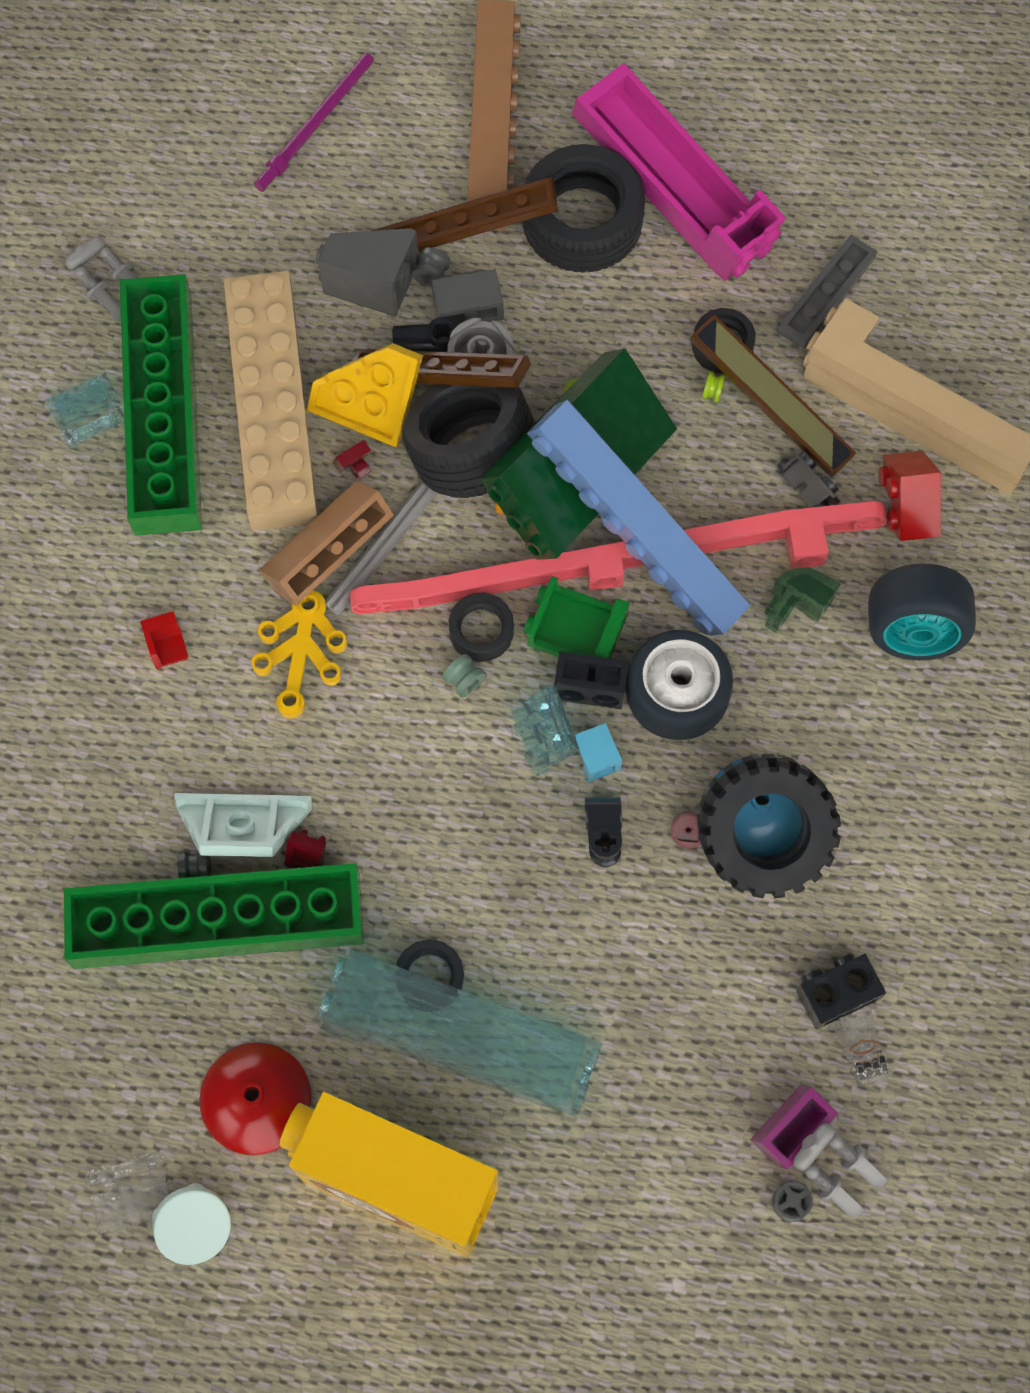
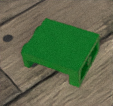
(574, 622)

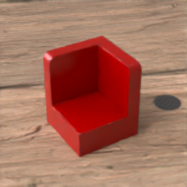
(164, 639)

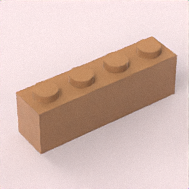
(326, 542)

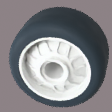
(675, 709)

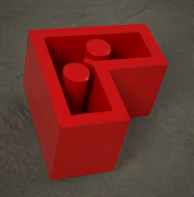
(915, 494)

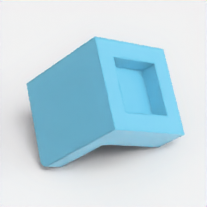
(598, 752)

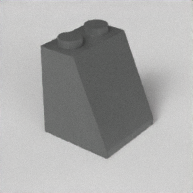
(369, 267)

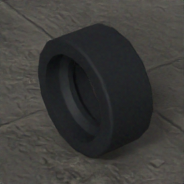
(732, 319)
(488, 602)
(435, 948)

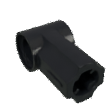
(424, 336)

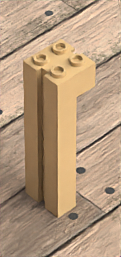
(912, 402)

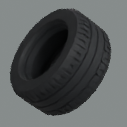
(597, 247)
(450, 410)

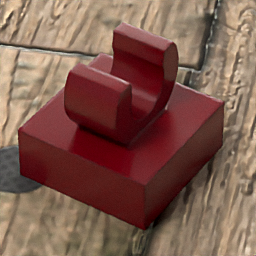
(354, 460)
(304, 850)

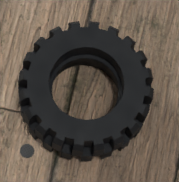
(798, 862)

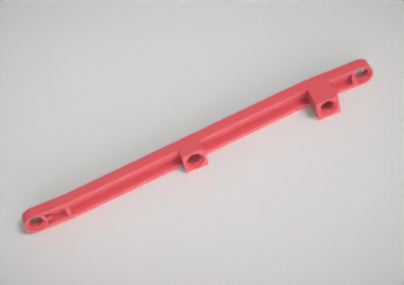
(606, 563)

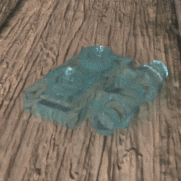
(545, 730)

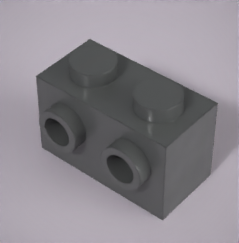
(469, 296)

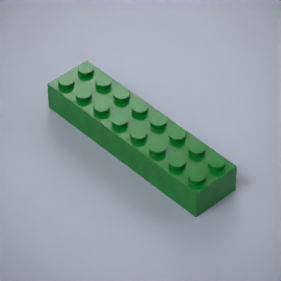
(160, 405)
(212, 916)

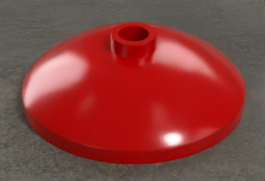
(257, 1124)

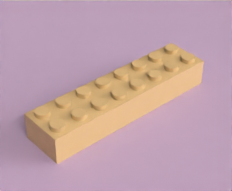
(270, 401)

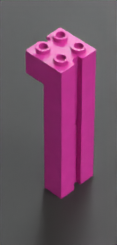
(679, 174)

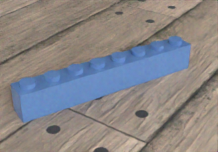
(638, 519)

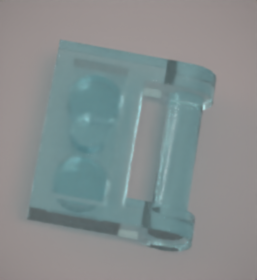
(84, 402)

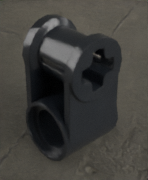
(604, 825)

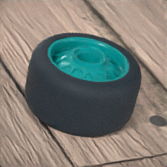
(921, 612)

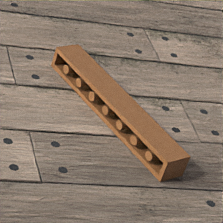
(493, 99)

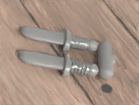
(97, 290)
(852, 1159)

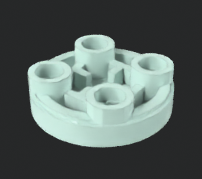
(191, 1225)

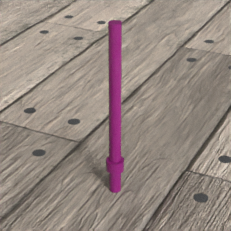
(279, 162)

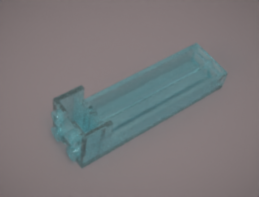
(458, 1033)

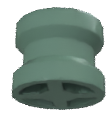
(464, 675)

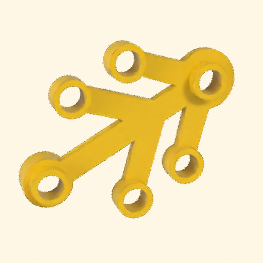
(300, 647)

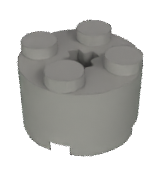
(481, 338)

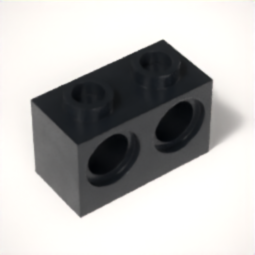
(591, 680)
(843, 997)

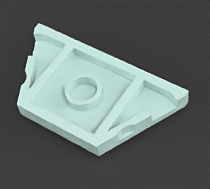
(241, 822)

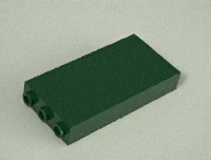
(525, 483)

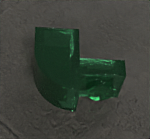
(800, 589)

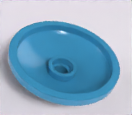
(769, 827)

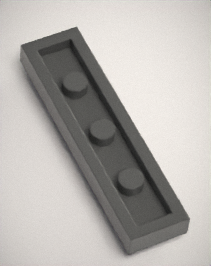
(827, 291)

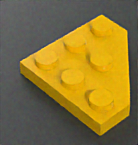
(369, 393)

